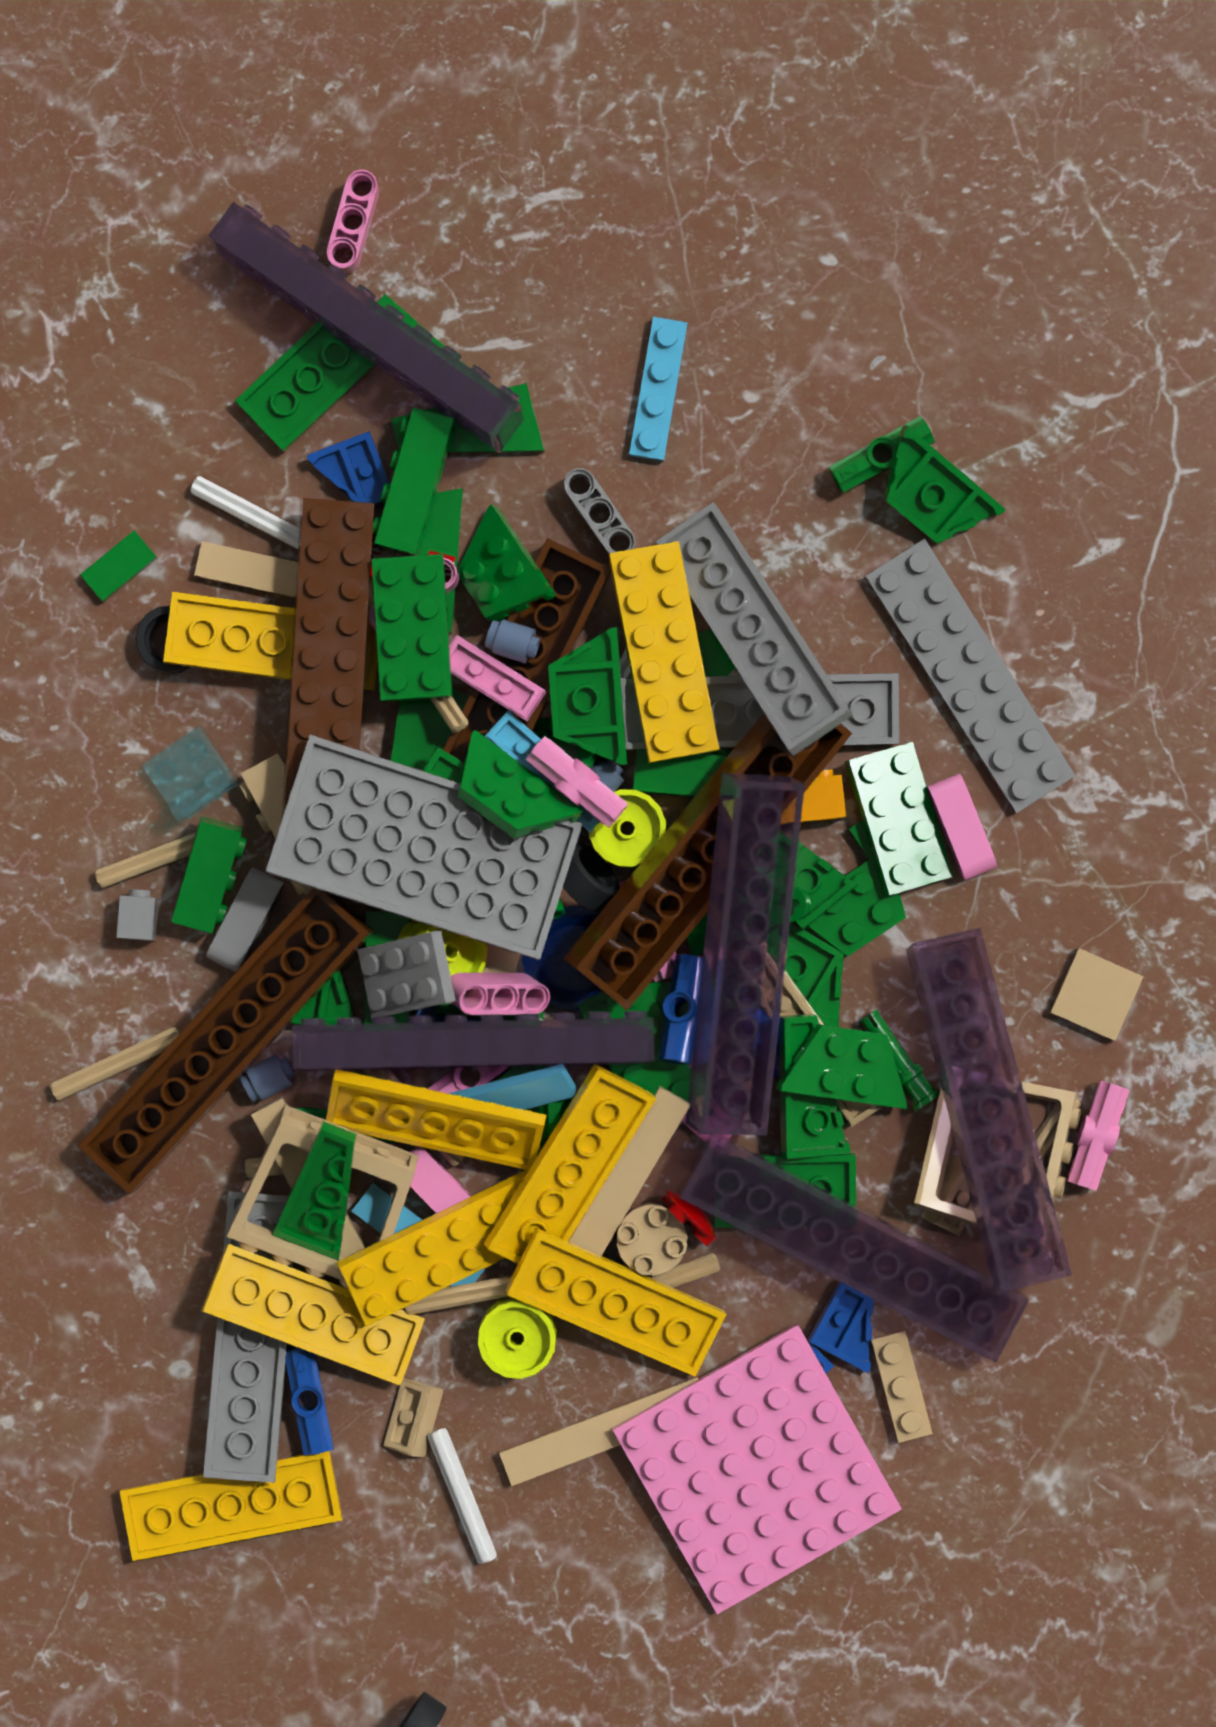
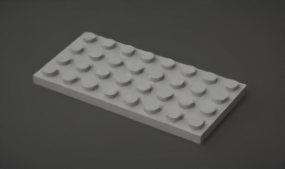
(418, 849)

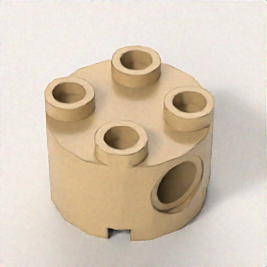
(651, 1239)

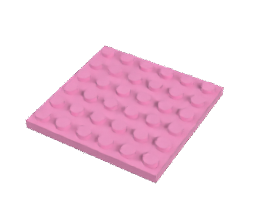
(756, 1468)

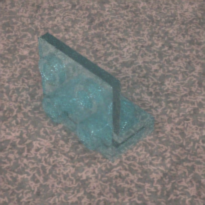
(190, 774)

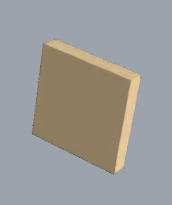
(1096, 994)

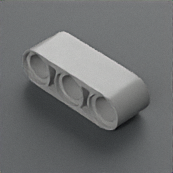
(597, 497)
(245, 920)

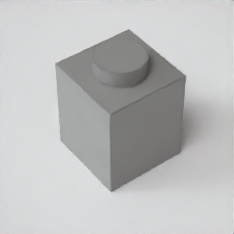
(138, 916)

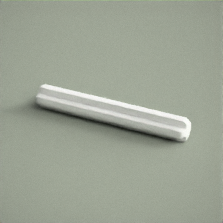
(245, 511)
(462, 1495)

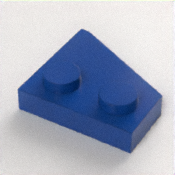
(353, 468)
(845, 1326)

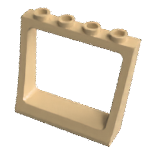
(941, 1141)
(369, 1156)

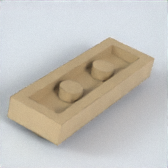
(901, 1386)

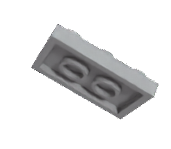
(406, 974)

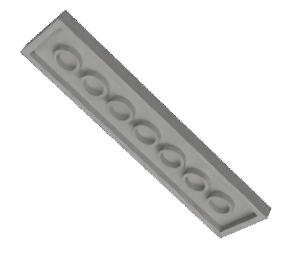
(756, 631)
(969, 676)
(870, 698)
(246, 1381)

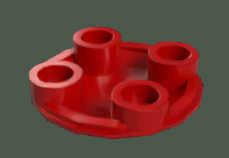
(692, 1215)

